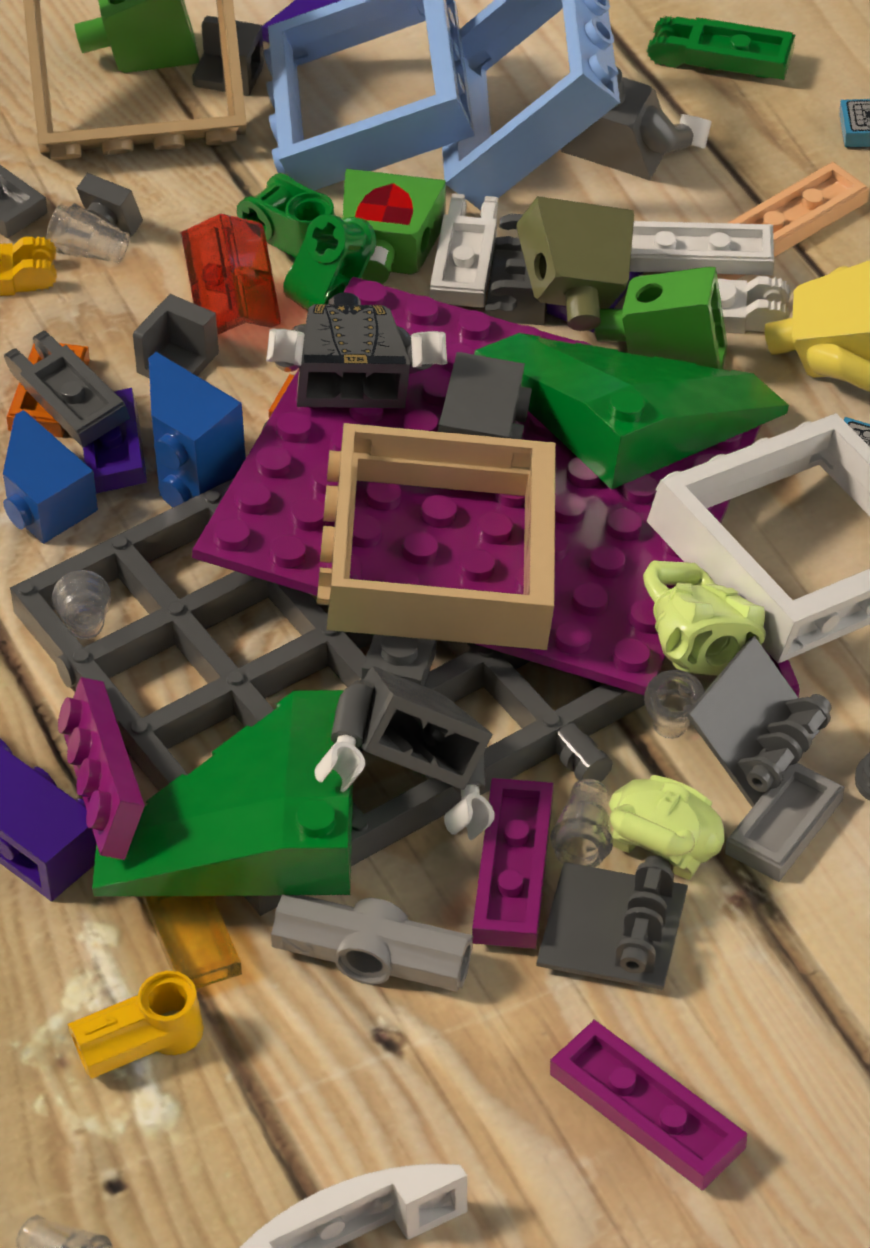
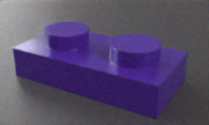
(119, 454)

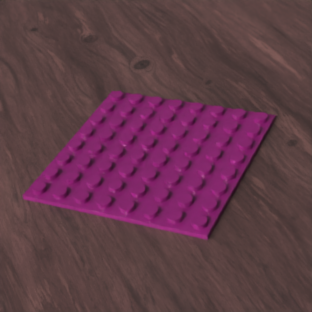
(453, 537)

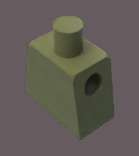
(577, 256)

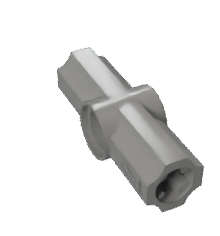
(372, 941)

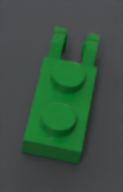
(721, 46)

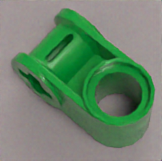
(285, 211)
(324, 261)

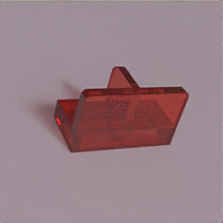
(231, 271)

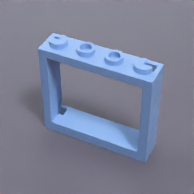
(380, 138)
(497, 162)

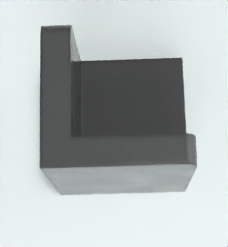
(209, 70)
(178, 332)

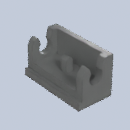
(510, 288)

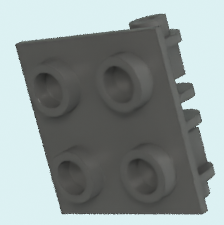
(757, 721)
(614, 923)

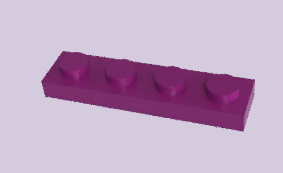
(101, 767)

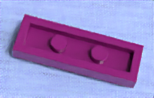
(513, 864)
(648, 1104)

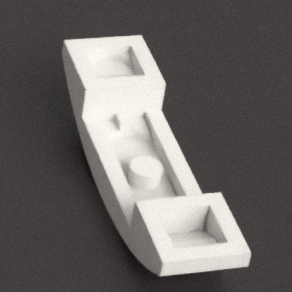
(411, 1195)

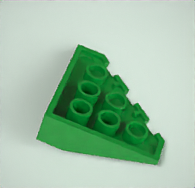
(633, 410)
(246, 817)

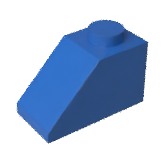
(45, 481)

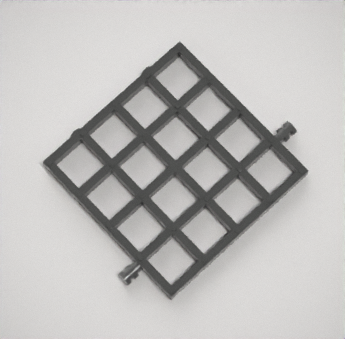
(244, 689)

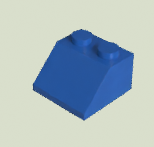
(194, 432)

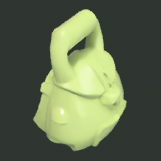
(698, 620)
(666, 821)

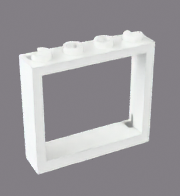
(699, 538)

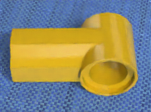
(136, 1025)

